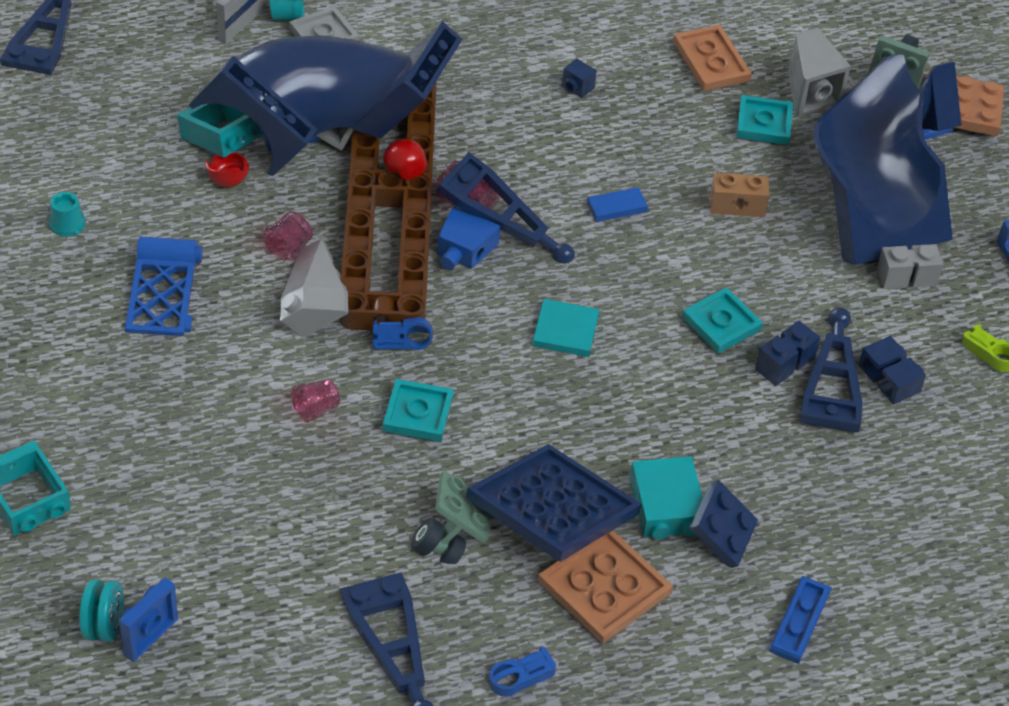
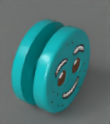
(101, 610)

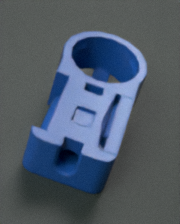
(394, 334)
(528, 671)

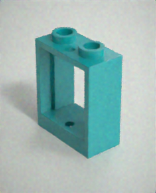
(198, 128)
(26, 460)

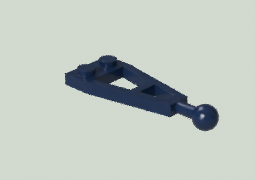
(35, 58)
(464, 180)
(832, 411)
(377, 597)

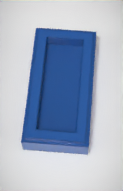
(617, 204)

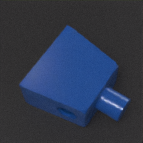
(466, 239)

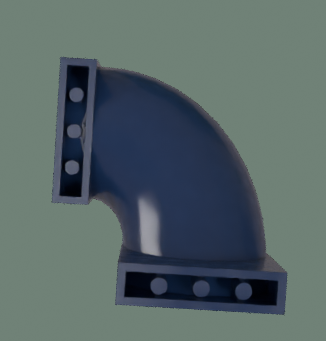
(326, 83)
(880, 167)

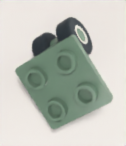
(461, 514)

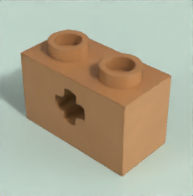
(739, 194)

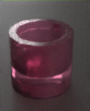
(288, 235)

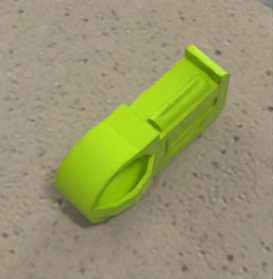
(987, 348)

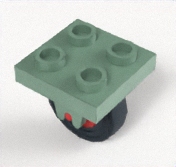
(914, 57)

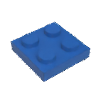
(148, 619)

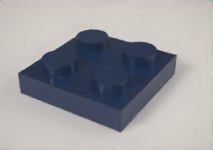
(724, 524)

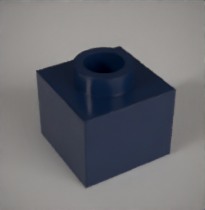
(579, 78)

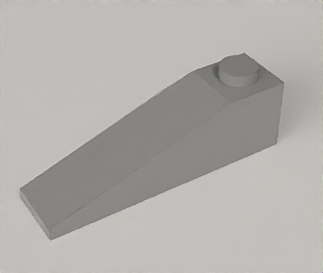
(313, 291)

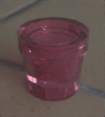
(315, 399)

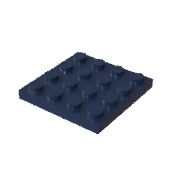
(553, 502)

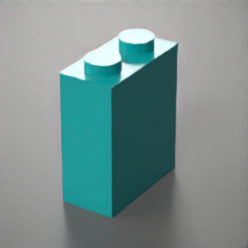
(667, 495)

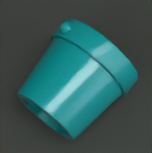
(286, 9)
(66, 215)

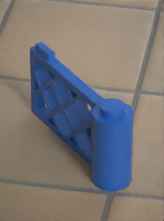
(166, 258)

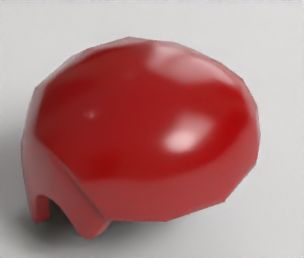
(405, 158)
(228, 170)

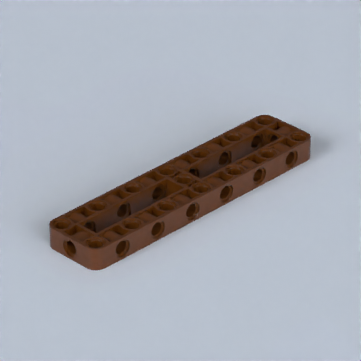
(379, 188)

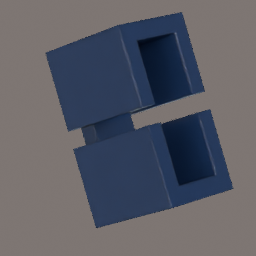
(780, 355)
(890, 361)

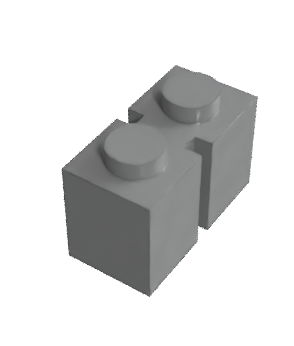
(898, 263)

